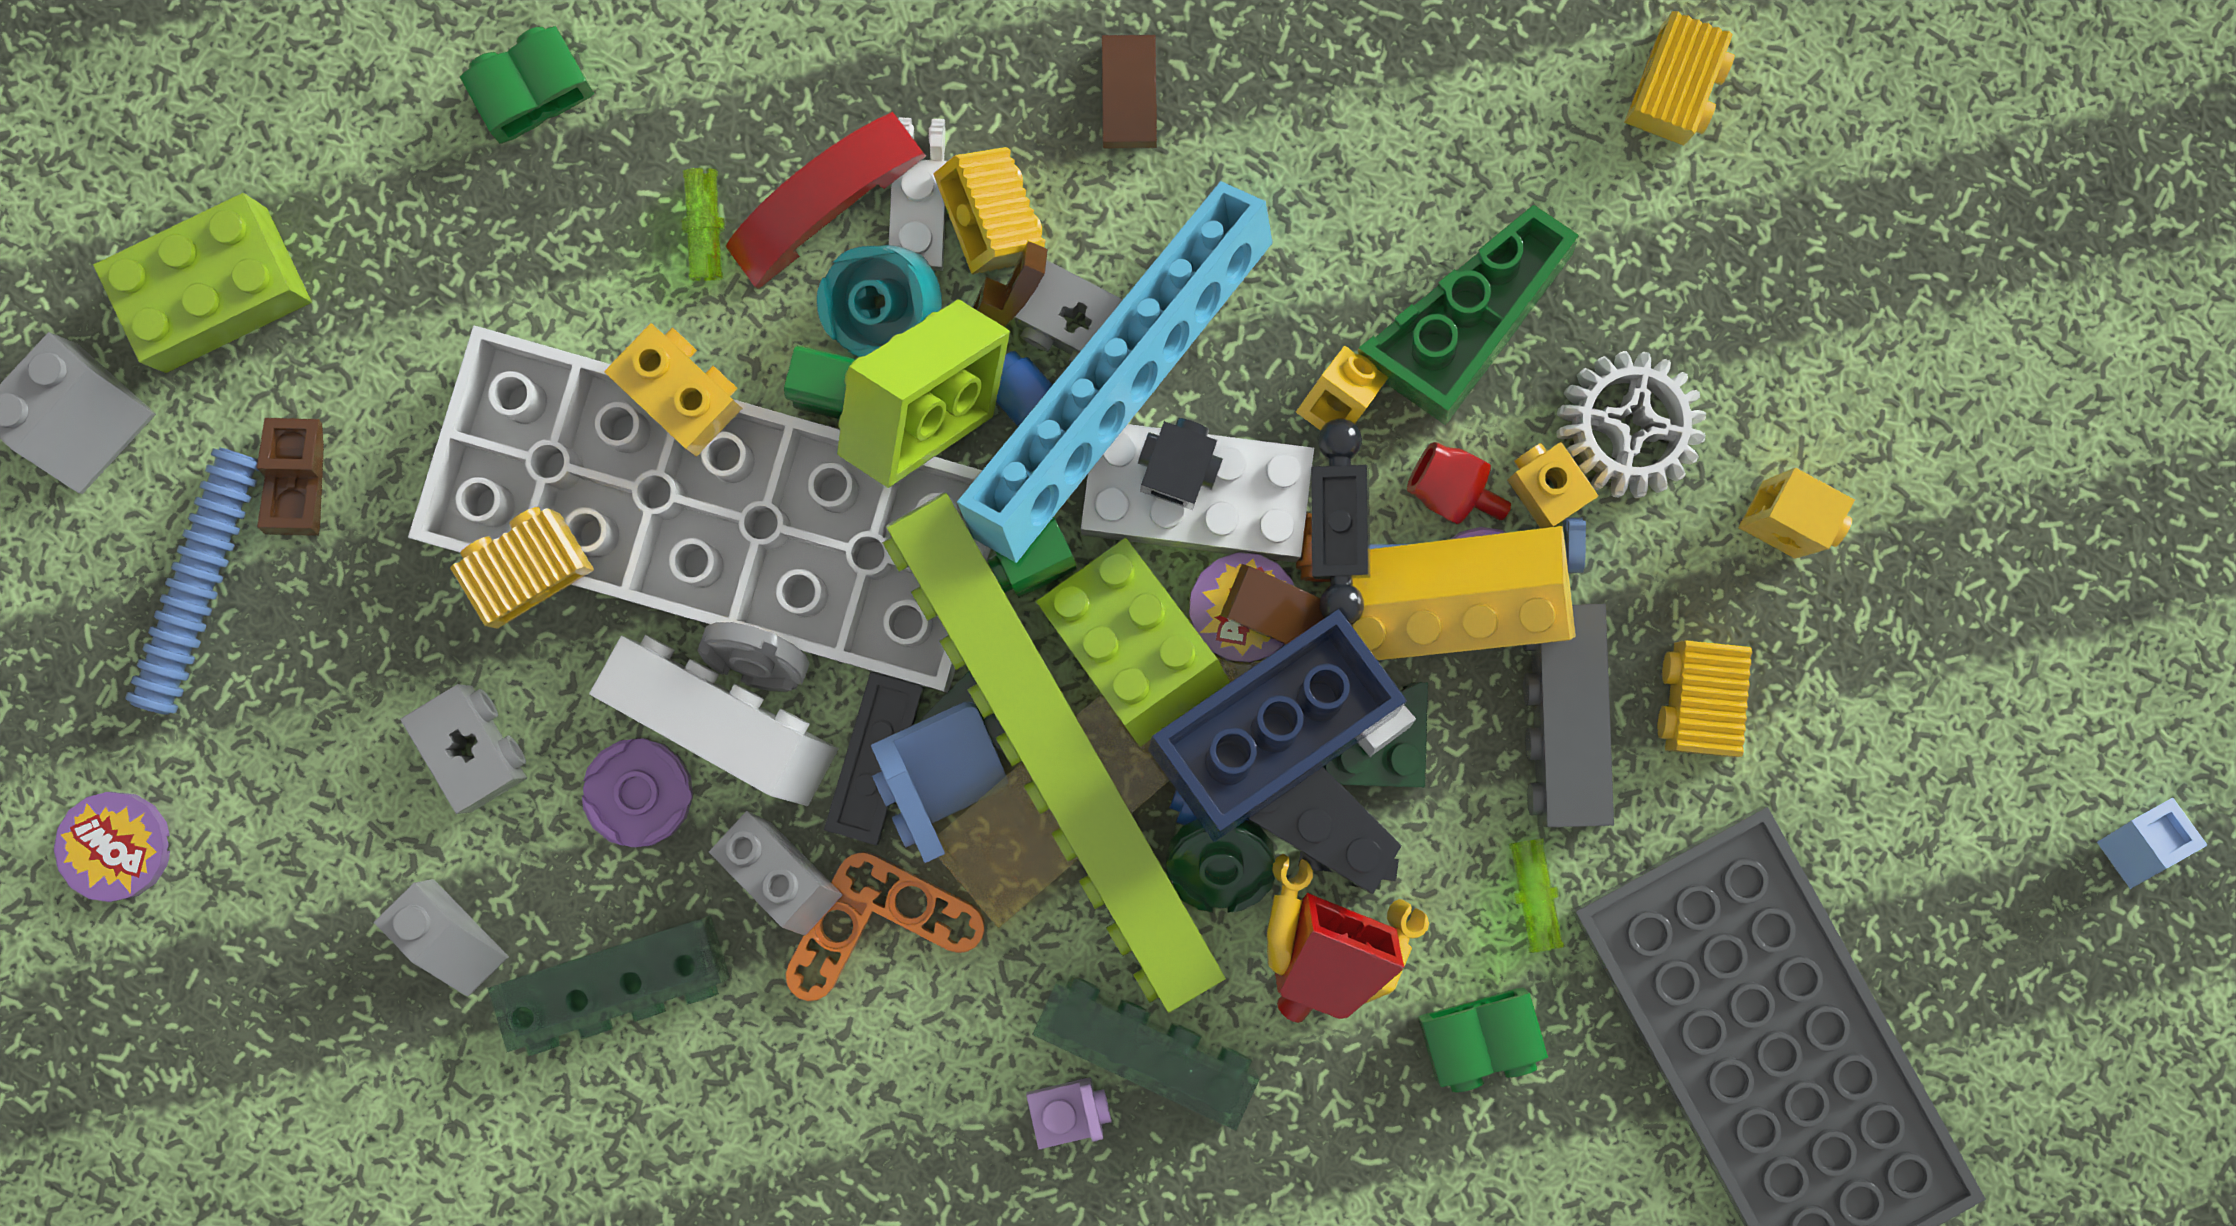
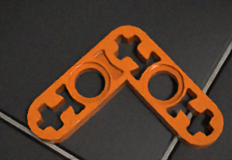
(861, 907)

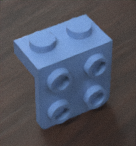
(936, 772)

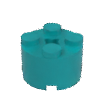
(866, 272)

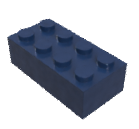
(1276, 725)

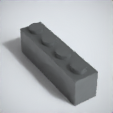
(1571, 726)

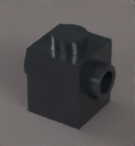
(1179, 462)

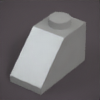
(441, 937)

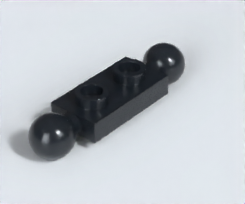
(1340, 519)

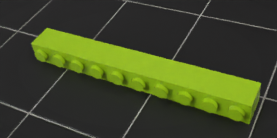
(1054, 750)

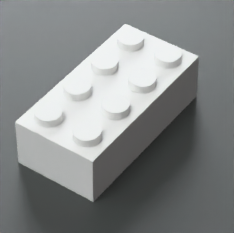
(1252, 508)

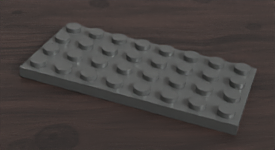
(1774, 1038)

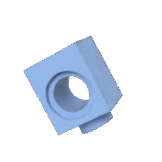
(2151, 843)

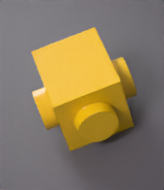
(1342, 390)
(1544, 503)

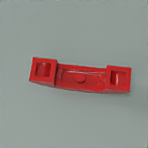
(819, 194)

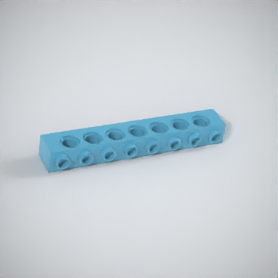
(1116, 372)

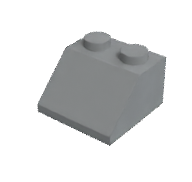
(68, 412)

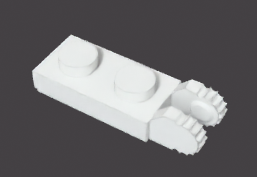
(917, 204)

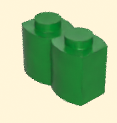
(526, 83)
(817, 381)
(1040, 565)
(1483, 1039)

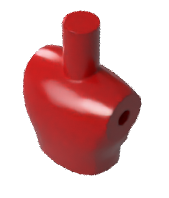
(1455, 483)

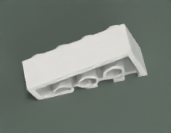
(713, 721)

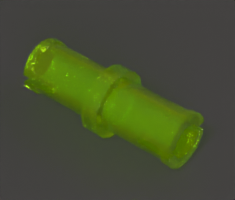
(703, 224)
(1536, 895)

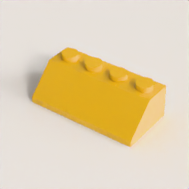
(1466, 594)

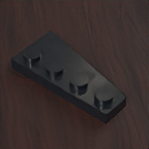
(1331, 829)

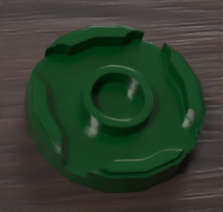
(1224, 872)

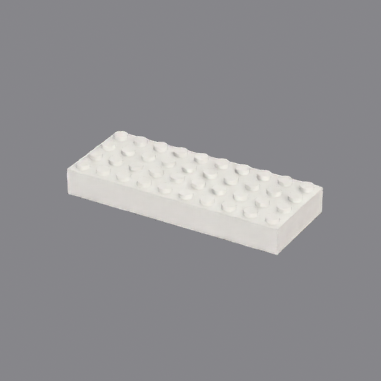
(745, 533)

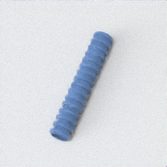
(193, 582)

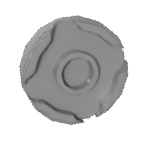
(759, 655)

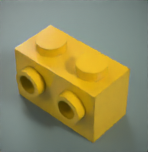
(674, 389)

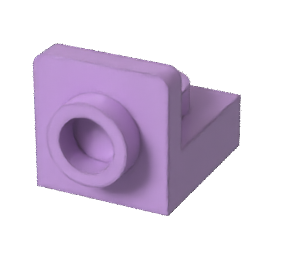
(1068, 1113)

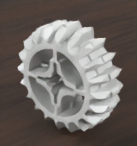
(1676, 430)

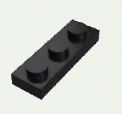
(857, 805)

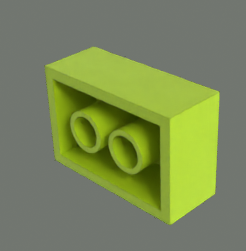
(202, 283)
(921, 392)
(1133, 641)

